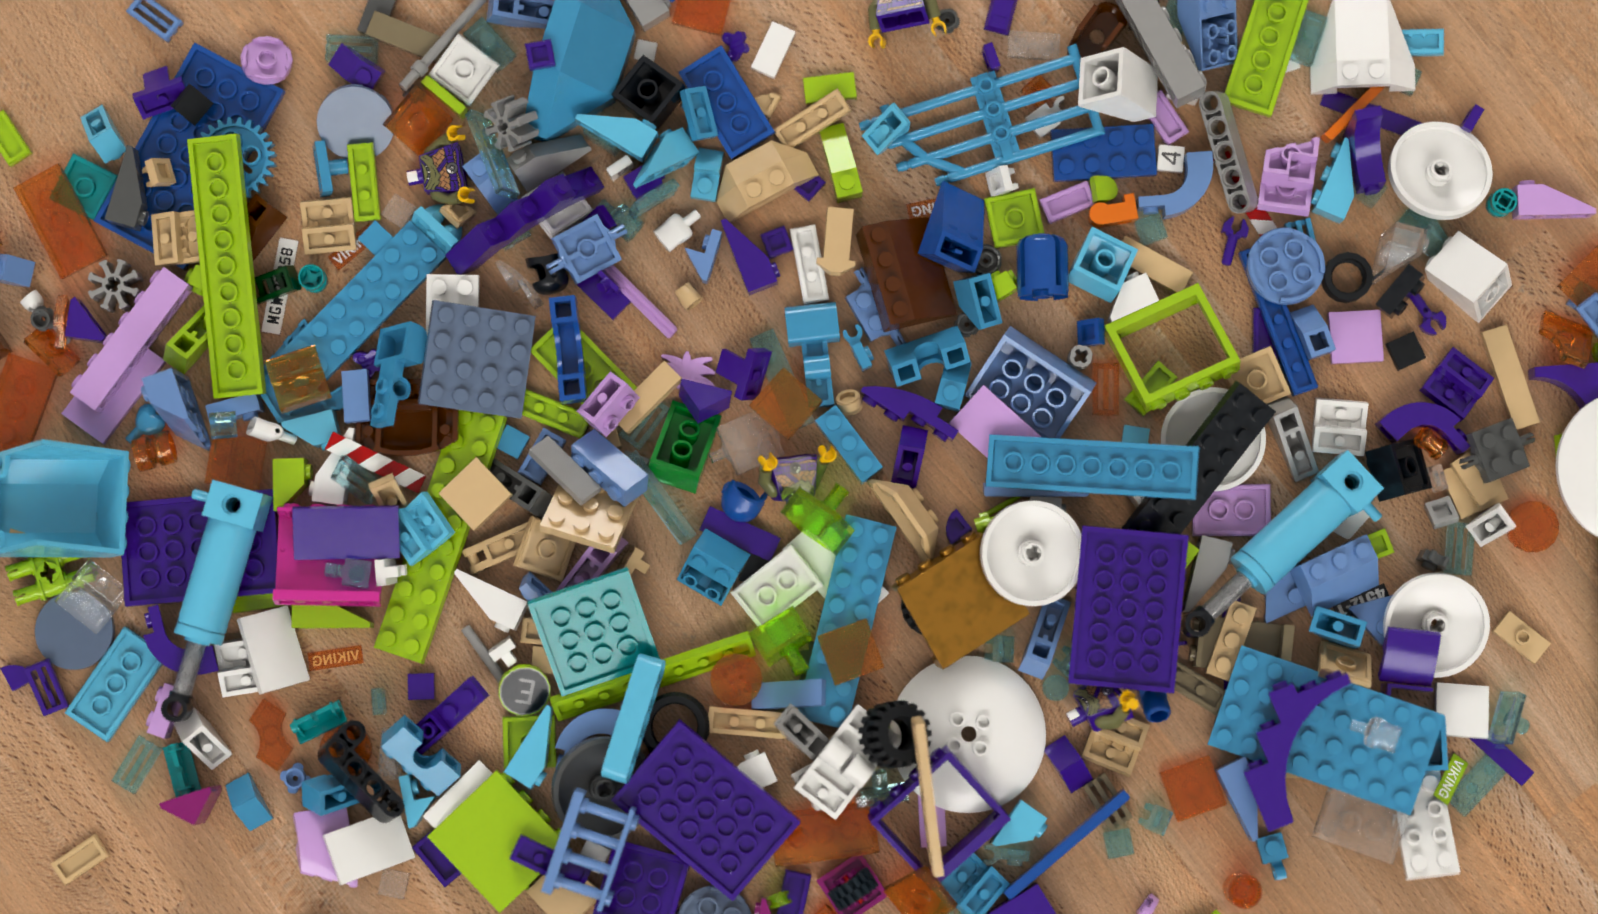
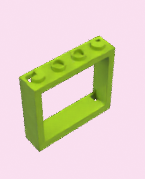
(1153, 313)

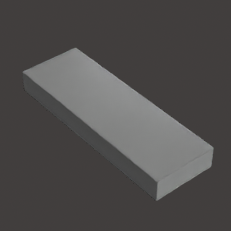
(564, 470)

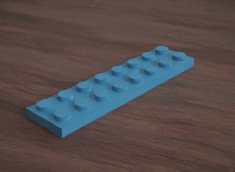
(369, 298)
(1093, 467)
(849, 598)

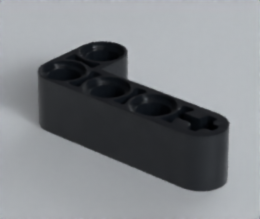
(363, 773)

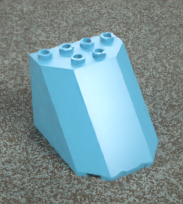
(54, 497)

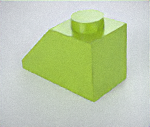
(289, 479)

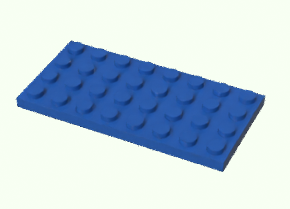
(168, 132)

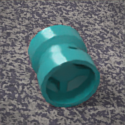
(1499, 207)
(310, 274)

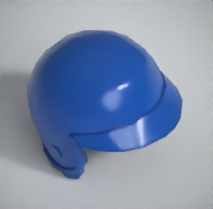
(741, 501)

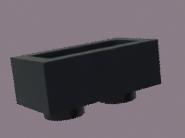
(1395, 298)

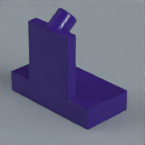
(158, 92)
(605, 294)
(746, 372)

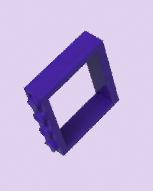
(964, 847)

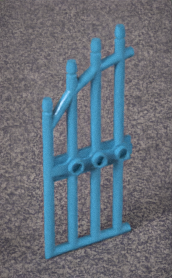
(996, 121)

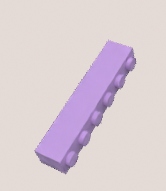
(131, 339)

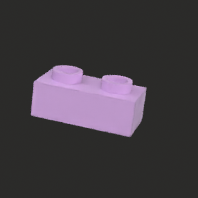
(157, 723)

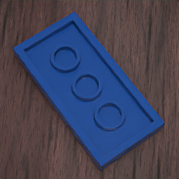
(734, 108)
(1119, 153)

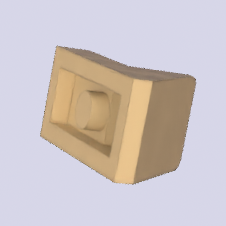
(388, 492)

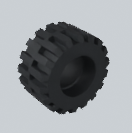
(876, 737)

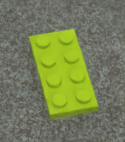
(595, 361)

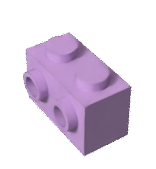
(608, 404)

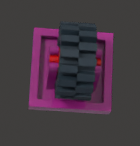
(852, 886)

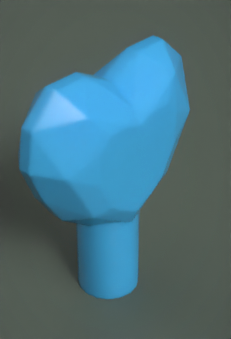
(146, 423)

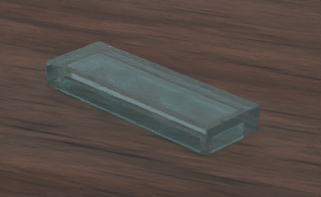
(1477, 784)

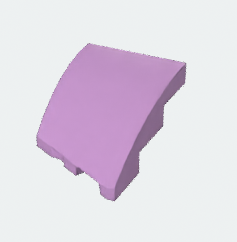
(1289, 178)
(311, 848)

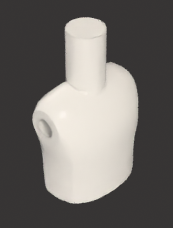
(676, 230)
(269, 431)

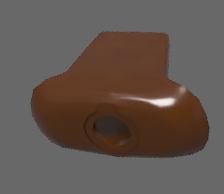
(1103, 17)

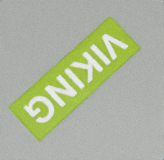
(1450, 779)

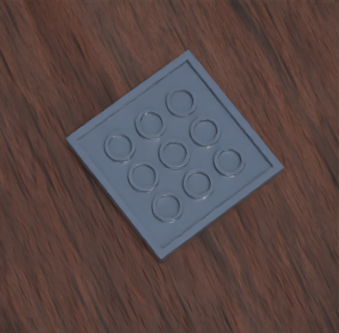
(476, 359)

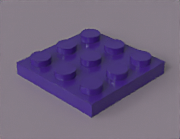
(645, 882)

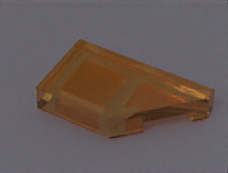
(60, 320)

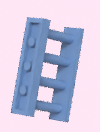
(572, 829)

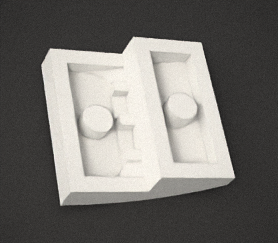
(1339, 426)
(234, 669)

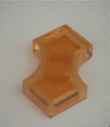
(273, 746)

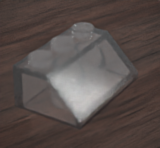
(1397, 249)

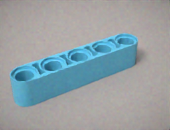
(633, 718)

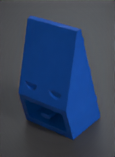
(955, 230)

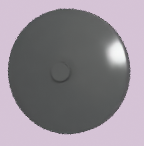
(582, 769)

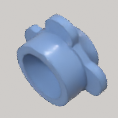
(287, 777)

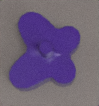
(736, 44)
(366, 360)

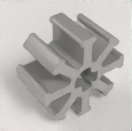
(511, 123)
(106, 291)

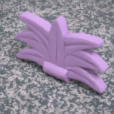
(690, 369)

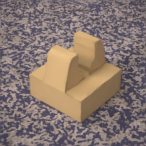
(159, 172)
(633, 560)

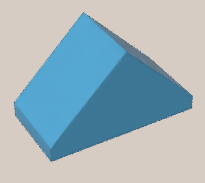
(248, 802)

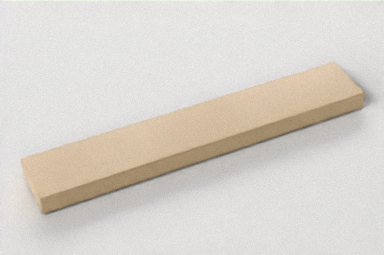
(927, 796)

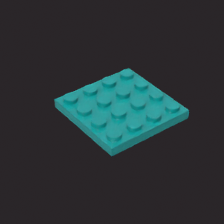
(592, 630)

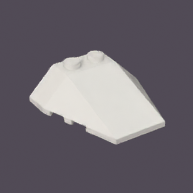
(1362, 49)

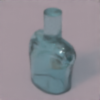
(621, 216)

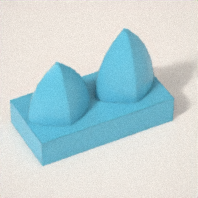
(430, 221)

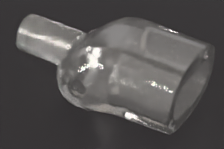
(1378, 733)

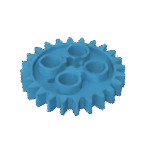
(251, 141)

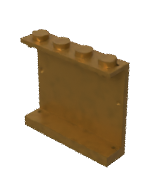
(956, 602)

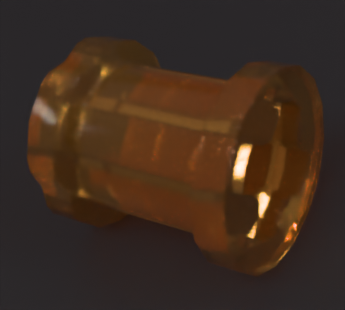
(1431, 443)

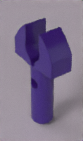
(1232, 239)
(1428, 315)

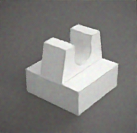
(999, 180)
(388, 571)
(503, 651)

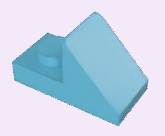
(886, 129)
(707, 174)
(414, 807)

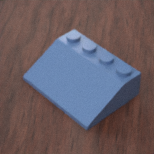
(1034, 383)

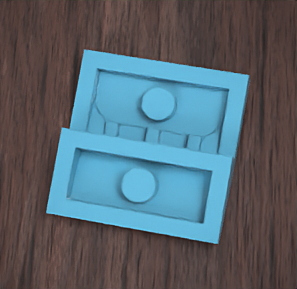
(422, 528)

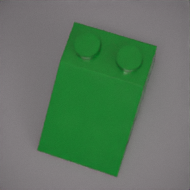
(683, 448)

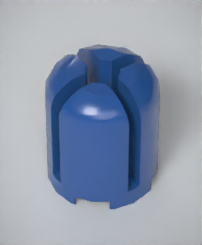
(1042, 267)

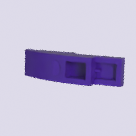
(900, 403)
(451, 712)

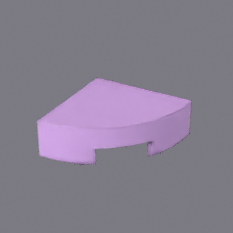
(1148, 905)

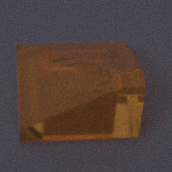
(1036, 84)

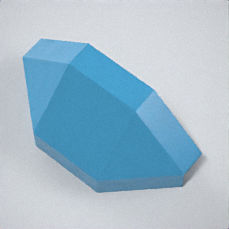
(590, 57)

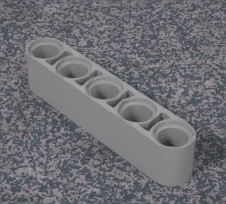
(1218, 144)

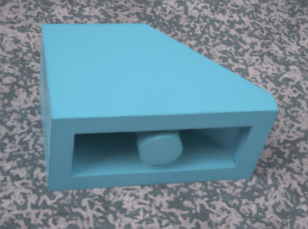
(103, 134)
(315, 427)
(1022, 827)

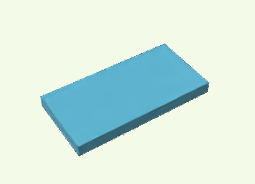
(115, 685)

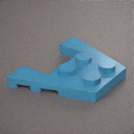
(334, 403)

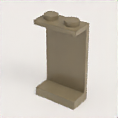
(1264, 637)

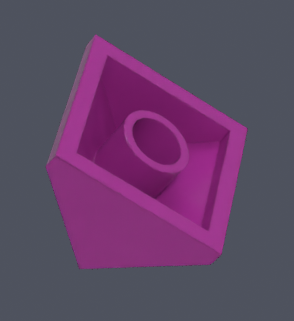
(193, 806)

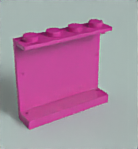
(304, 580)

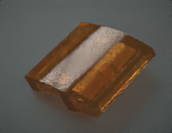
(298, 379)
(236, 462)

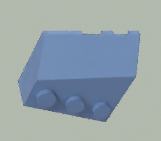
(176, 404)

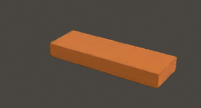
(1345, 118)

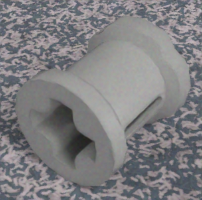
(1080, 349)

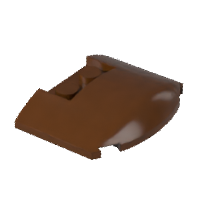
(416, 427)

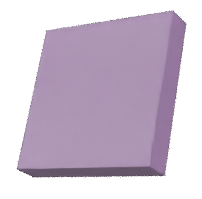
(1356, 336)

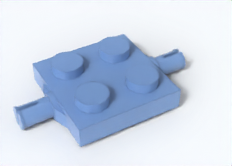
(586, 249)
(866, 313)

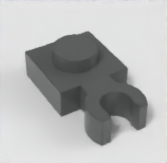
(1432, 560)

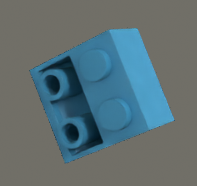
(713, 566)

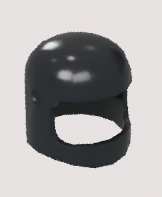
(548, 283)

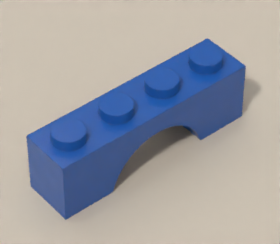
(568, 349)

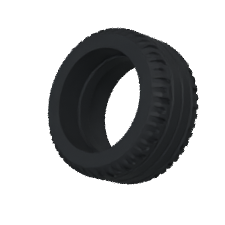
(682, 699)

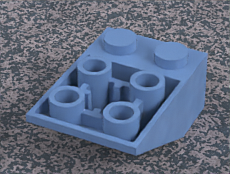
(1209, 31)

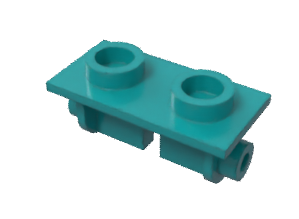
(319, 722)
(181, 769)

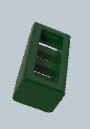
(287, 281)

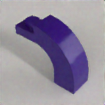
(1423, 414)
(166, 651)

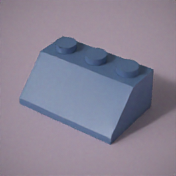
(1337, 574)

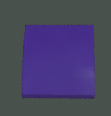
(1456, 383)
(1409, 656)

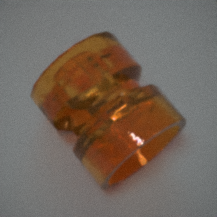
(163, 449)
(1242, 890)

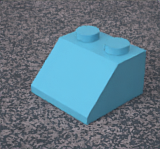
(1101, 265)

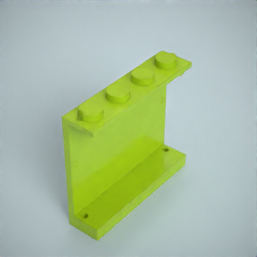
(484, 832)

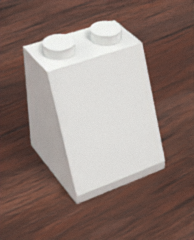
(1118, 85)
(1469, 275)

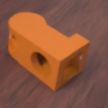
(1114, 214)

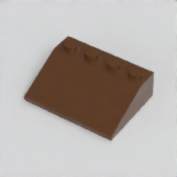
(903, 283)

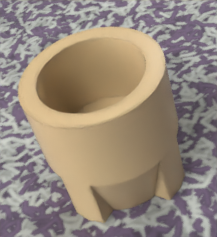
(688, 296)

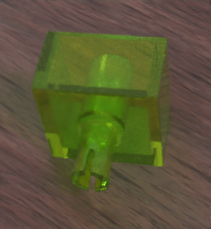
(819, 518)
(782, 638)

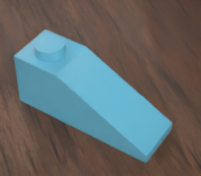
(624, 133)
(668, 155)
(532, 756)

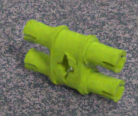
(43, 586)

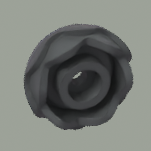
(994, 260)

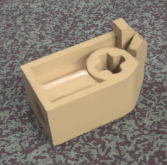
(837, 242)

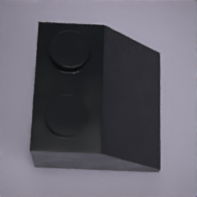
(649, 92)
(1398, 469)

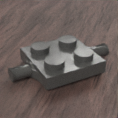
(1497, 450)

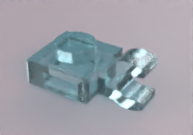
(353, 574)
(1012, 855)

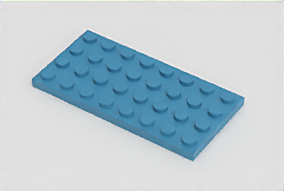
(1325, 745)

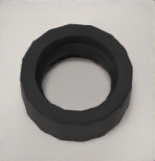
(1363, 266)

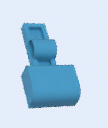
(812, 329)
(396, 349)

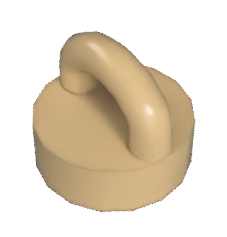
(849, 402)

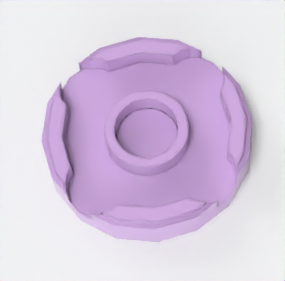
(266, 60)

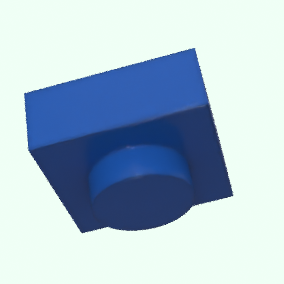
(1091, 332)

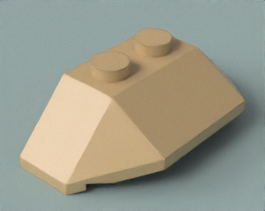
(762, 178)
(909, 515)

